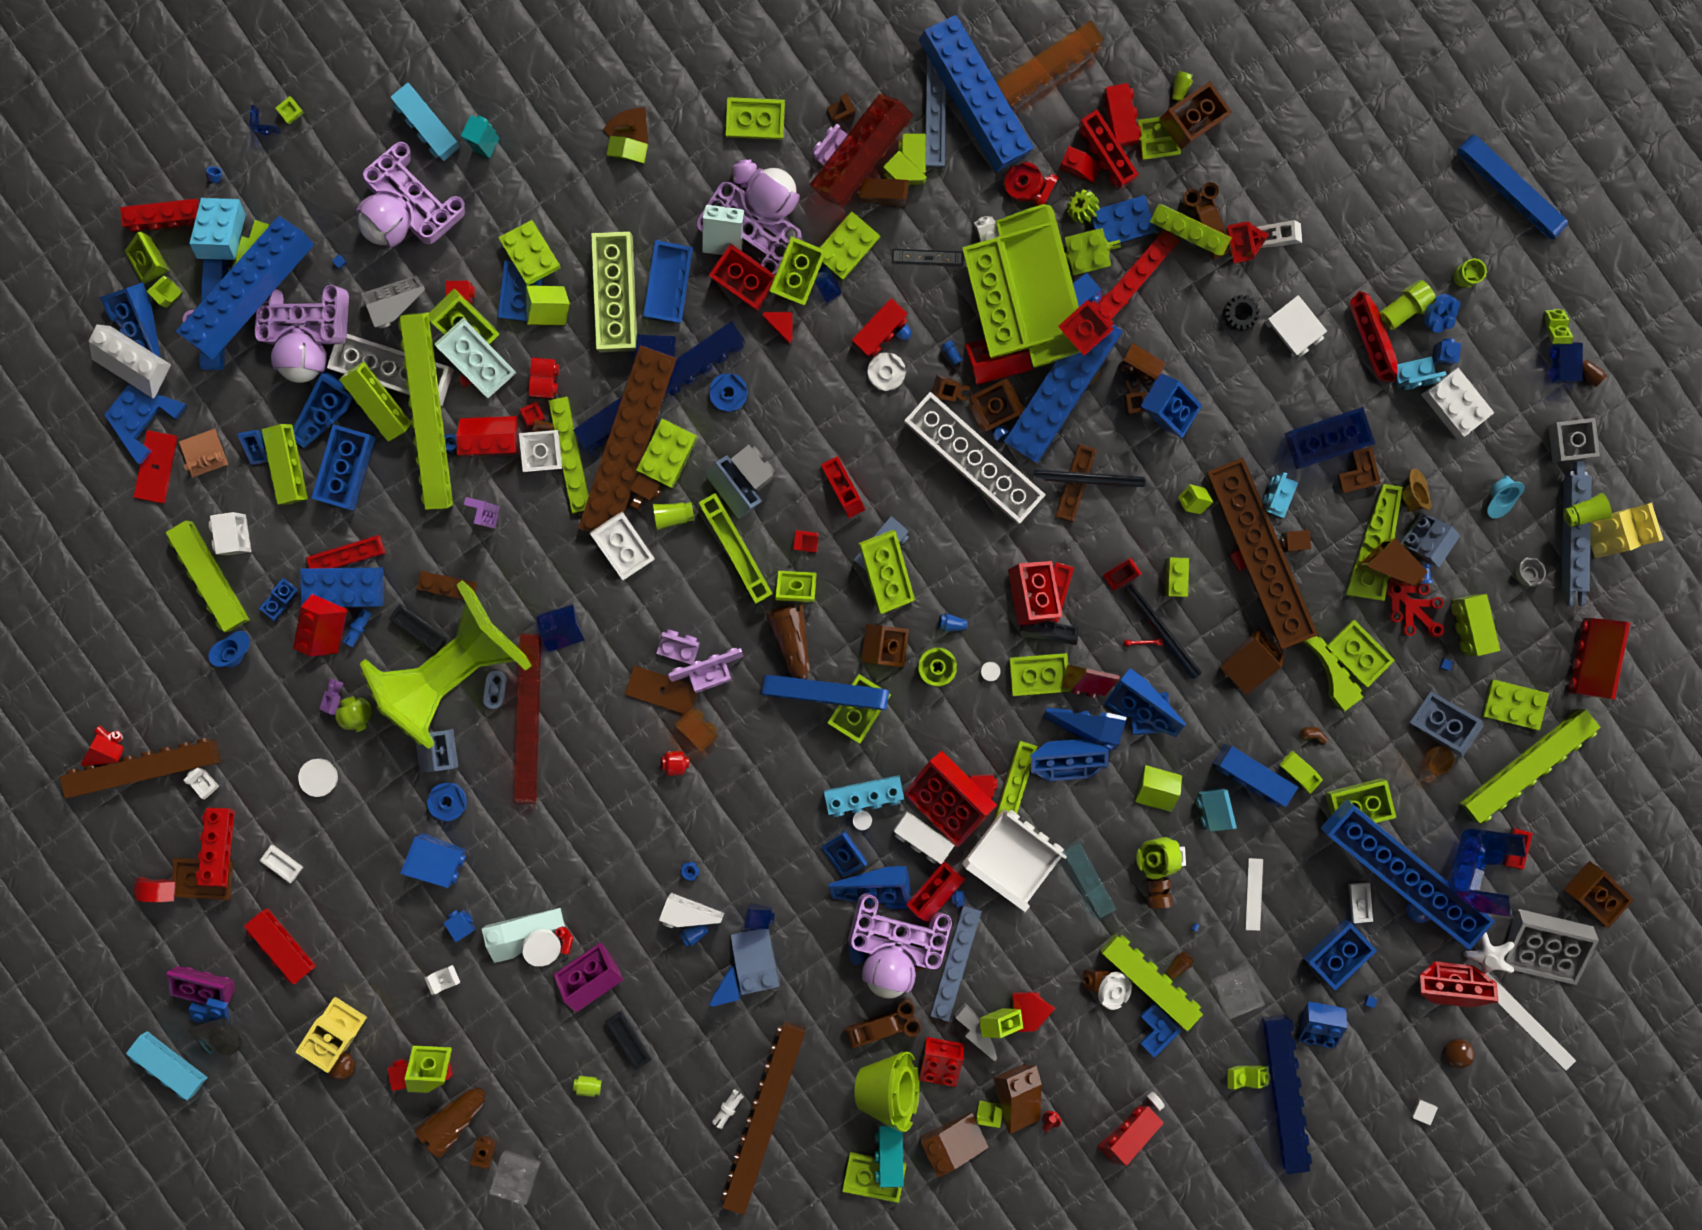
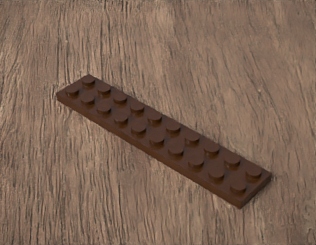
(628, 437)
(1262, 553)

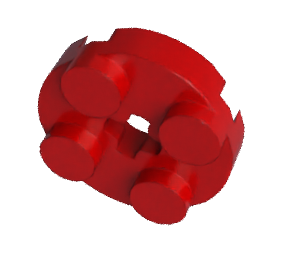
(1028, 191)

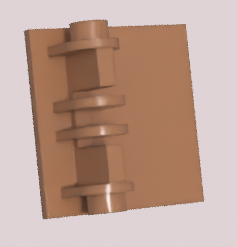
(203, 453)

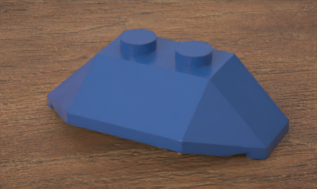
(1069, 760)

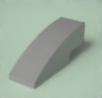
(973, 1031)

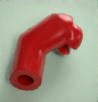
(115, 736)
(566, 938)

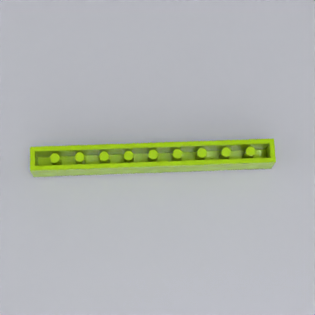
(426, 410)

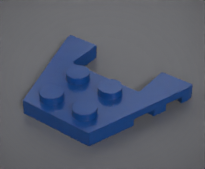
(132, 414)

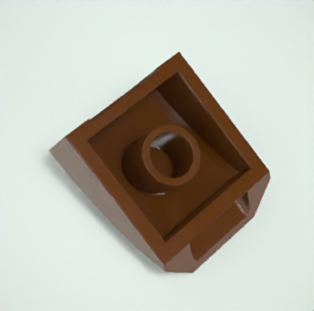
(995, 405)

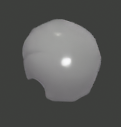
(1530, 572)

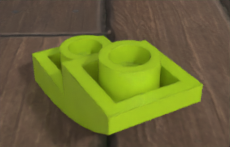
(1557, 326)

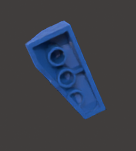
(134, 315)
(1141, 701)

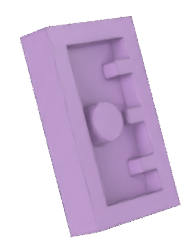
(833, 139)
(678, 647)

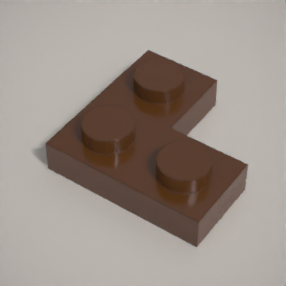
(1365, 472)

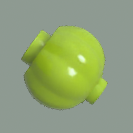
(353, 713)

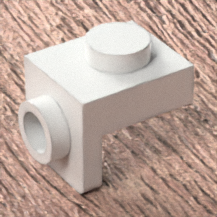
(986, 228)
(201, 782)
(442, 979)

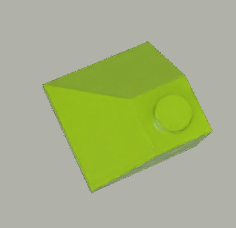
(427, 1068)

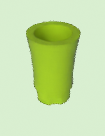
(1588, 511)
(672, 514)

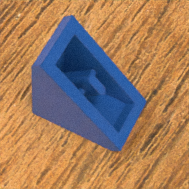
(253, 446)

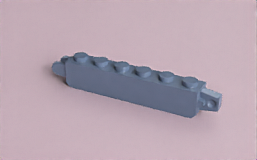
(1576, 538)

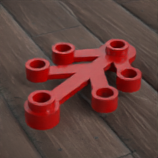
(1413, 606)

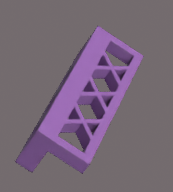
(486, 512)

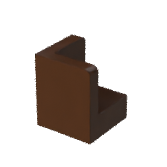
(841, 110)

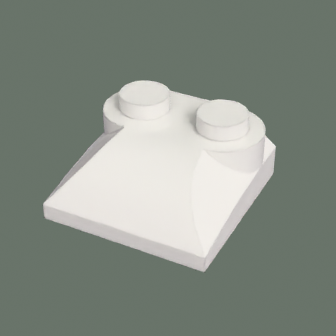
(540, 451)

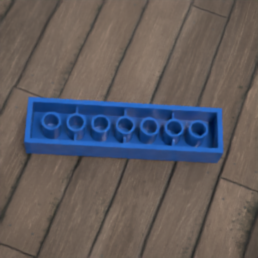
(976, 93)
(245, 287)
(1058, 398)

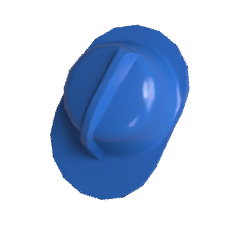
(230, 650)

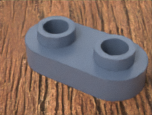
(492, 688)

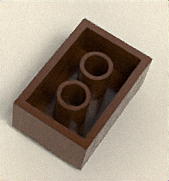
(1195, 115)

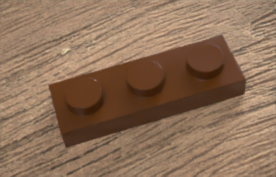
(442, 584)

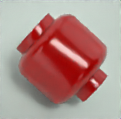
(674, 763)

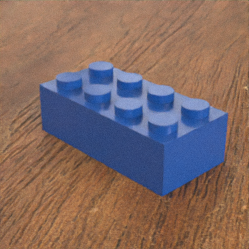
(343, 467)
(344, 585)
(1251, 773)

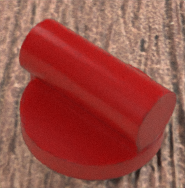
(1051, 1120)

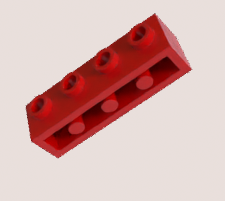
(1107, 149)
(159, 215)
(216, 847)

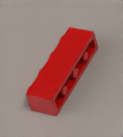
(280, 946)

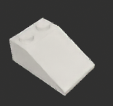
(685, 912)

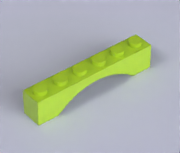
(736, 548)
(1341, 689)

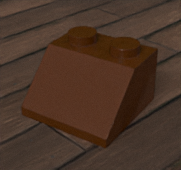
(885, 645)

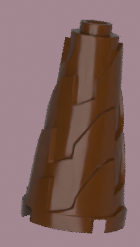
(789, 629)
(444, 1128)

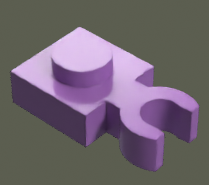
(331, 698)

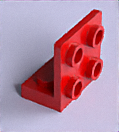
(942, 1062)

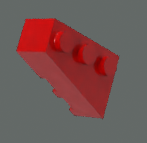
(1130, 1136)

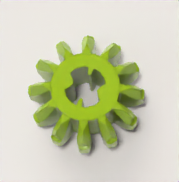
(1083, 206)

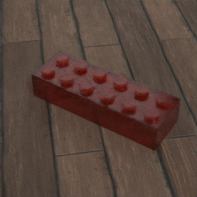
(861, 149)

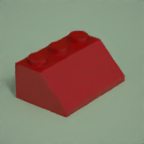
(743, 277)
(988, 369)
(488, 436)
(1034, 592)
(319, 627)

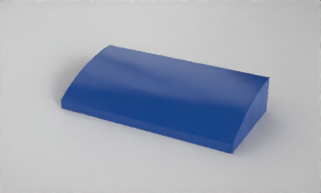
(667, 282)

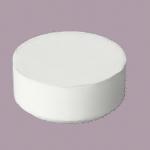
(990, 671)
(862, 820)
(1156, 1101)

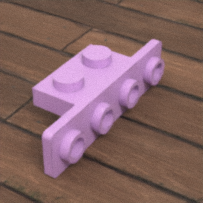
(708, 672)

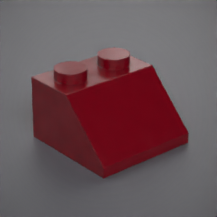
(1088, 681)

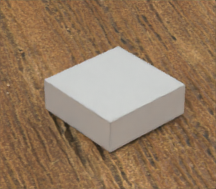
(1424, 1111)

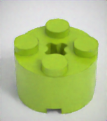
(948, 666)
(1159, 857)

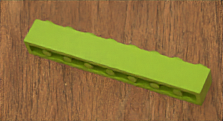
(1530, 765)

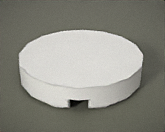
(886, 371)
(318, 777)
(541, 947)
(1114, 990)

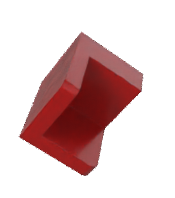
(806, 541)

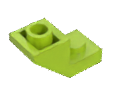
(1301, 772)
(1248, 1076)

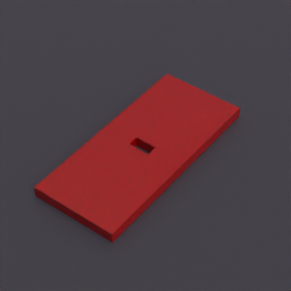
(152, 482)

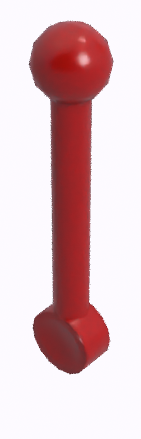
(1159, 642)

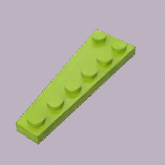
(1380, 527)

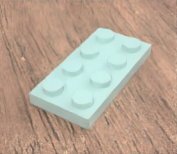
(475, 358)

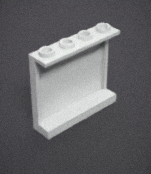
(1013, 858)

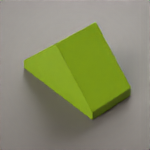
(627, 149)

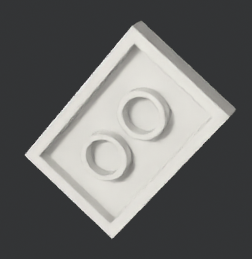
(622, 545)

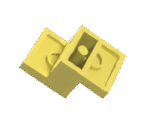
(1625, 531)
(331, 1034)

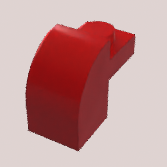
(154, 890)

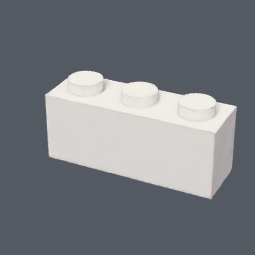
(923, 838)

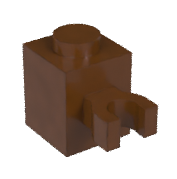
(948, 388)
(1134, 399)
(646, 489)

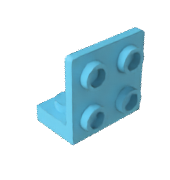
(1417, 372)
(1279, 495)

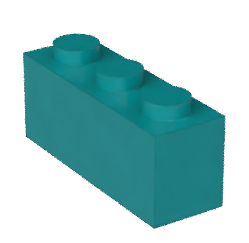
(480, 136)
(889, 1157)

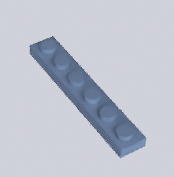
(935, 117)
(955, 963)

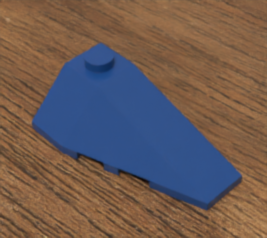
(322, 409)
(1101, 729)
(887, 884)

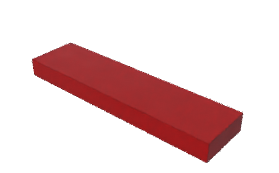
(347, 554)

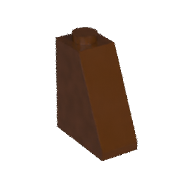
(884, 191)

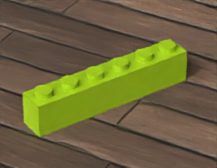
(207, 576)
(1151, 982)

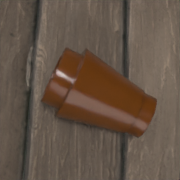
(1593, 373)
(1180, 964)

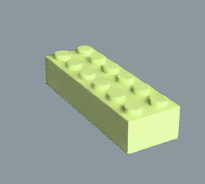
(614, 291)

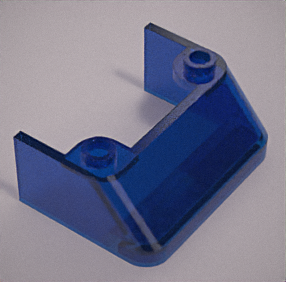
(1474, 852)

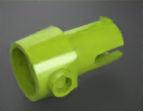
(1413, 301)

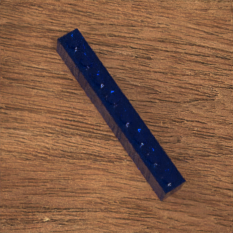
(1286, 1094)

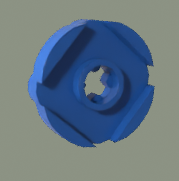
(1447, 307)
(739, 392)
(458, 803)

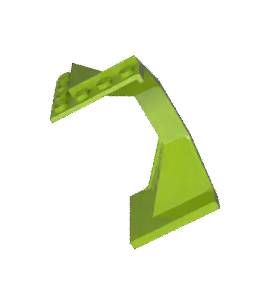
(414, 694)

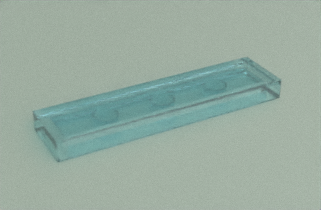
(1089, 880)

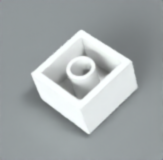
(230, 533)

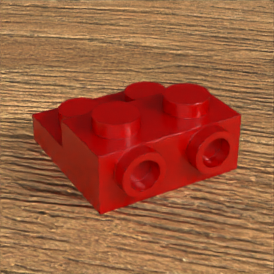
(1086, 327)

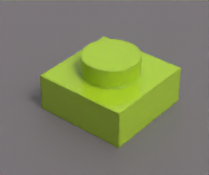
(289, 110)

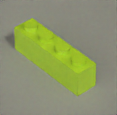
(1190, 229)
(375, 401)
(284, 464)

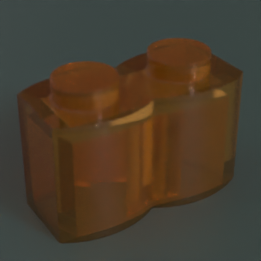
(696, 728)

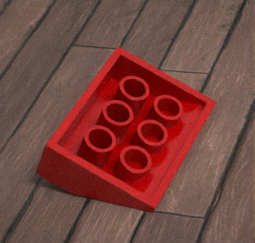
(1599, 658)
(949, 799)

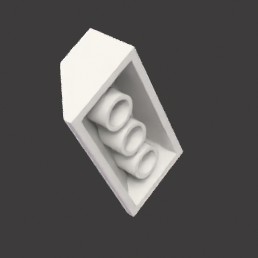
(128, 359)

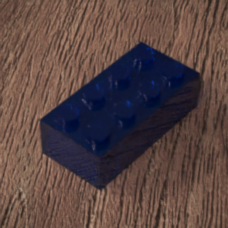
(1329, 438)

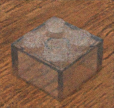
(1237, 992)
(515, 1177)

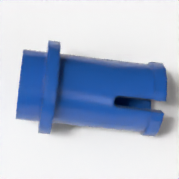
(951, 352)

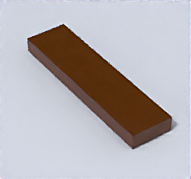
(1073, 492)

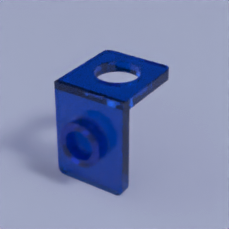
(262, 129)
(827, 284)

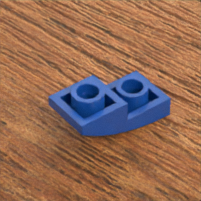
(279, 599)

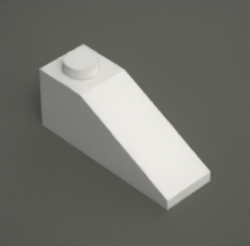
(1282, 234)

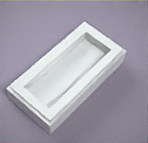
(281, 864)

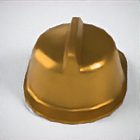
(1416, 493)

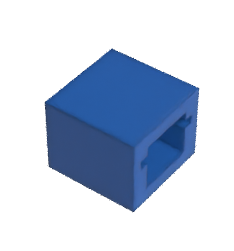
(339, 261)
(1446, 664)
(1370, 1001)

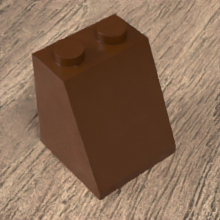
(1394, 563)
(1253, 662)

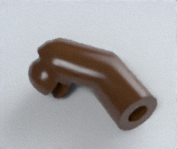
(1313, 732)

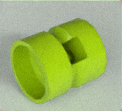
(1470, 273)

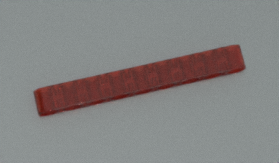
(528, 721)

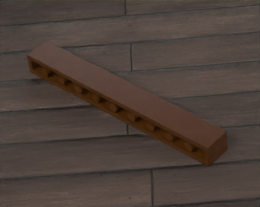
(764, 1117)

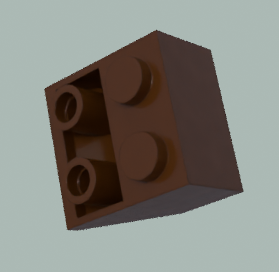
(1141, 364)

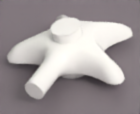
(1491, 956)

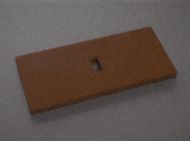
(647, 685)

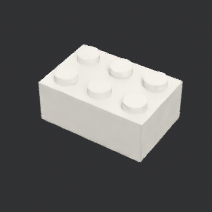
(1457, 403)

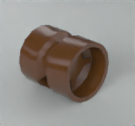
(1159, 893)

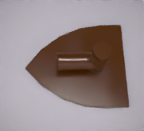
(629, 124)

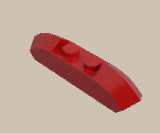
(1374, 337)

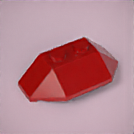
(1457, 985)

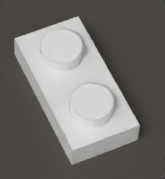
(1360, 902)

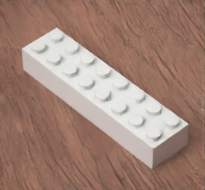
(974, 458)

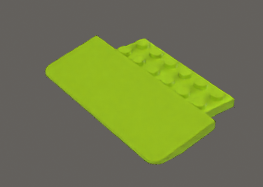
(1024, 287)

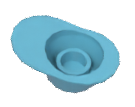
(1504, 496)

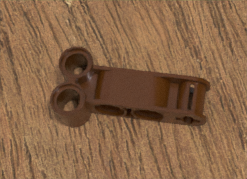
(1206, 211)
(883, 1025)

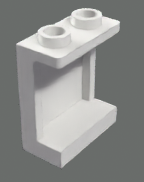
(1297, 326)

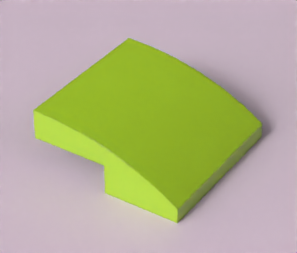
(1155, 139)

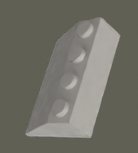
(389, 301)
(1550, 946)

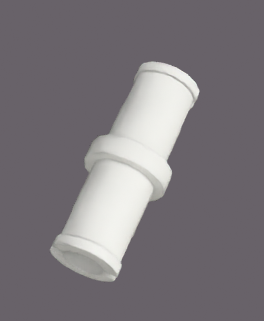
(727, 1109)

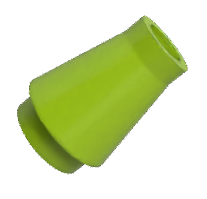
(1182, 82)

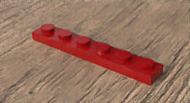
(1138, 274)

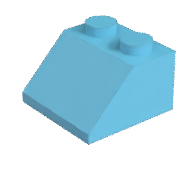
(1216, 809)

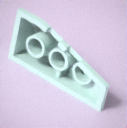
(506, 937)

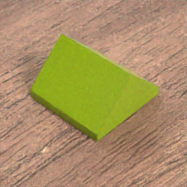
(145, 258)
(546, 305)
(796, 586)
(1159, 788)

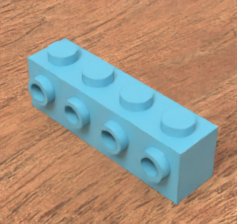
(425, 121)
(863, 795)
(166, 1066)

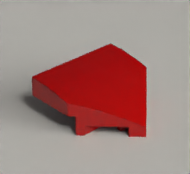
(1245, 241)
(1033, 1010)

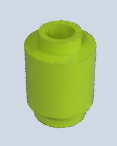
(587, 1086)

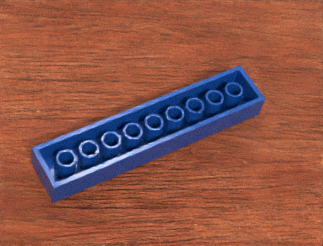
(1406, 873)

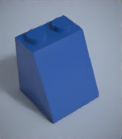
(433, 860)

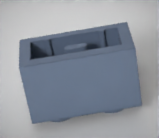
(1430, 539)
(439, 756)

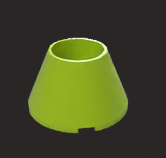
(889, 1090)

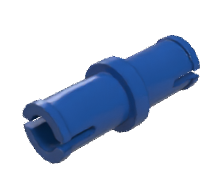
(357, 627)

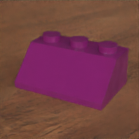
(588, 977)
(198, 985)

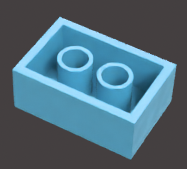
(217, 228)

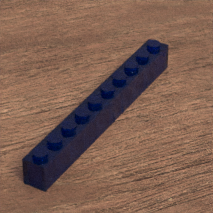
(686, 369)

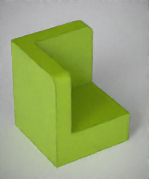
(165, 291)
(1195, 499)
(989, 1114)

